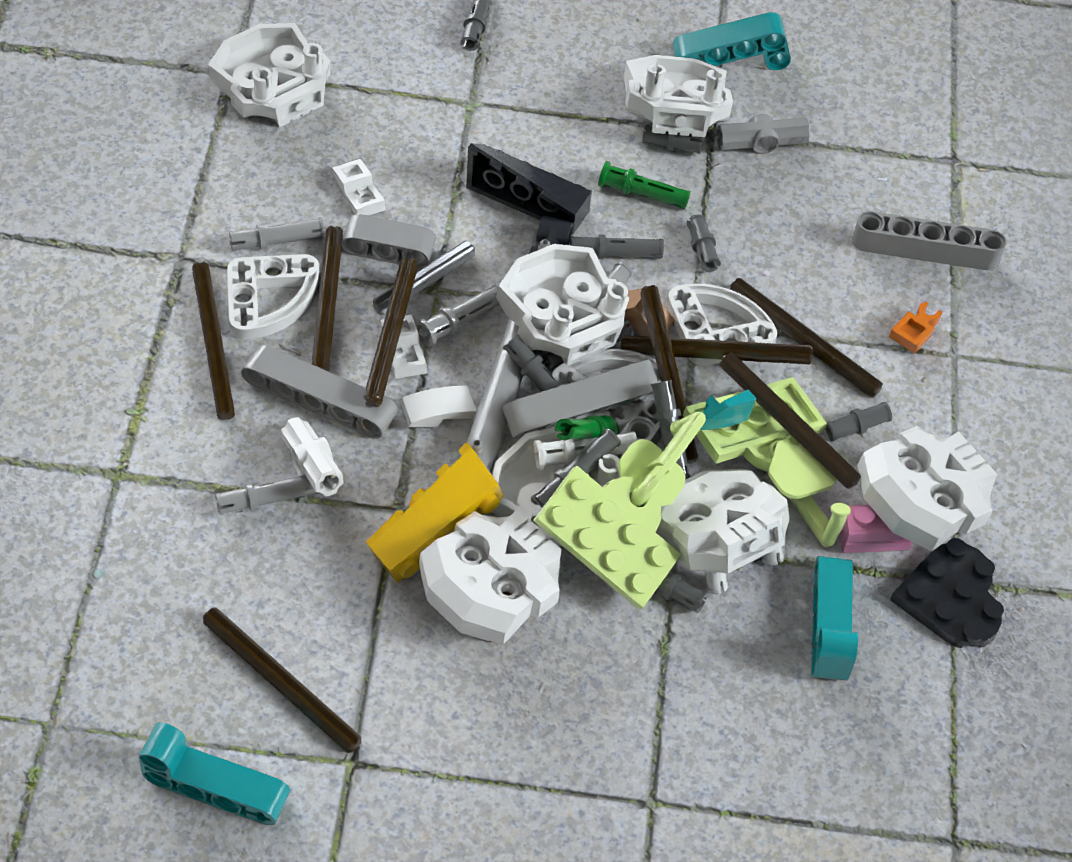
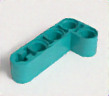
(738, 41)
(832, 635)
(210, 779)

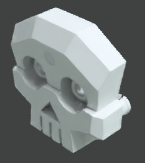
(271, 72)
(677, 94)
(572, 320)
(917, 473)
(521, 479)
(725, 523)
(508, 558)

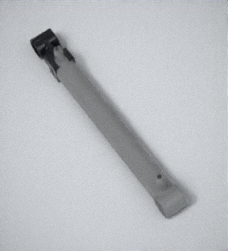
(505, 374)

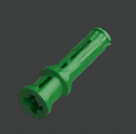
(629, 182)
(587, 428)

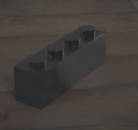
(525, 186)

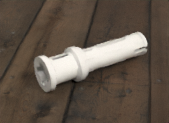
(567, 450)

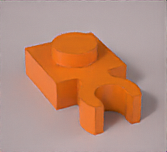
(916, 329)

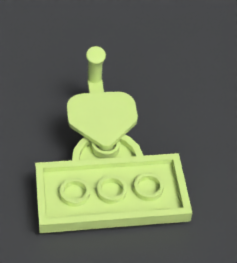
(778, 453)
(617, 523)

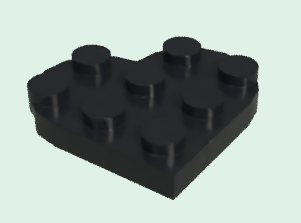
(952, 595)

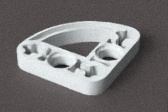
(257, 278)
(695, 294)
(605, 360)

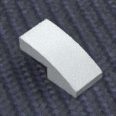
(358, 188)
(408, 355)
(433, 405)

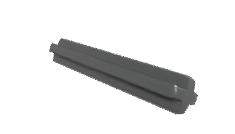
(431, 273)

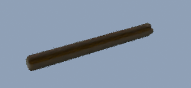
(327, 298)
(390, 333)
(805, 336)
(213, 341)
(717, 349)
(664, 353)
(791, 421)
(282, 680)

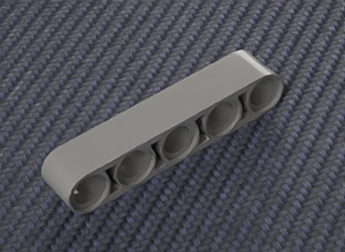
(929, 240)
(317, 391)
(580, 398)

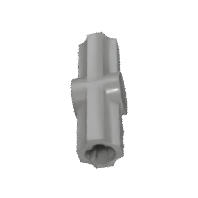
(763, 133)

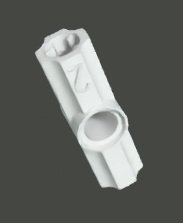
(312, 456)

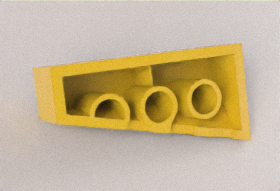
(434, 513)

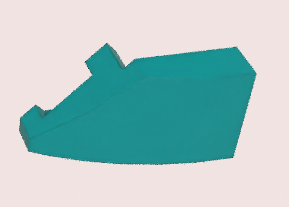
(728, 412)

